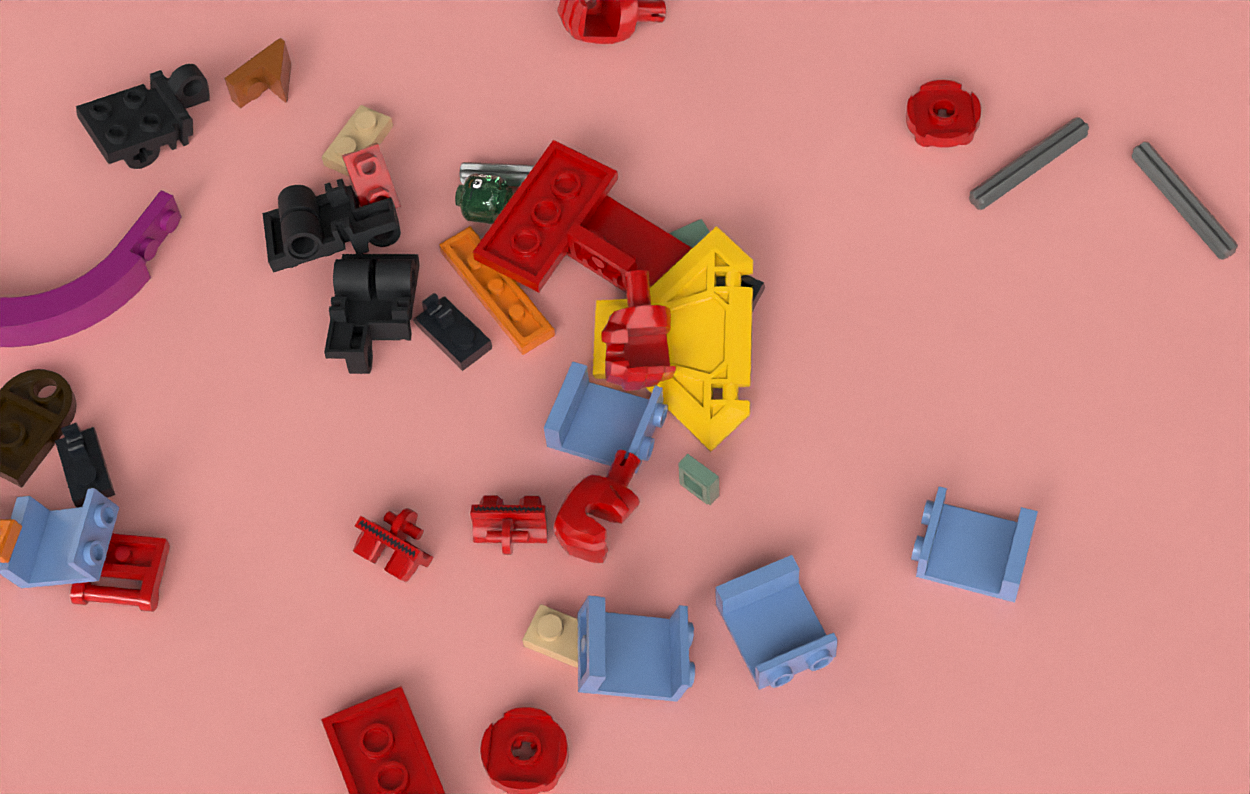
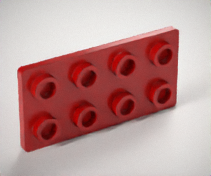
(622, 242)

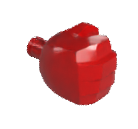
(607, 19)
(638, 338)
(601, 497)

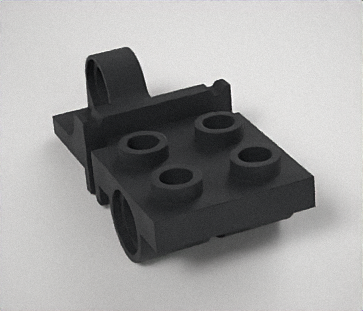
(142, 120)
(320, 225)
(370, 304)

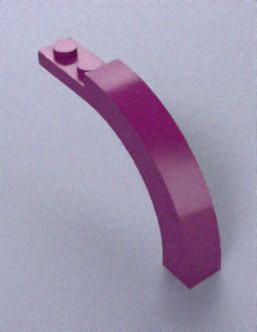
(98, 292)

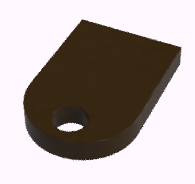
(31, 423)

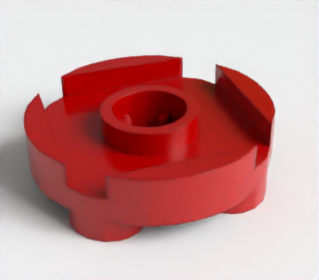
(939, 131)
(528, 776)

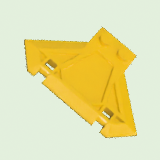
(706, 339)

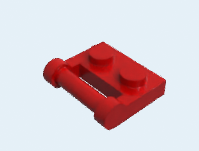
(132, 559)

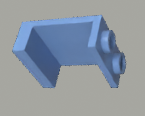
(600, 420)
(62, 543)
(973, 548)
(774, 624)
(633, 653)

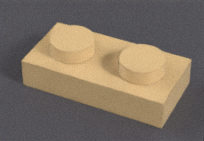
(360, 131)
(553, 635)

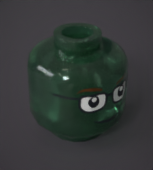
(482, 197)

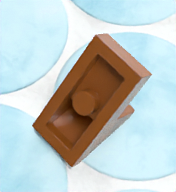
(265, 70)

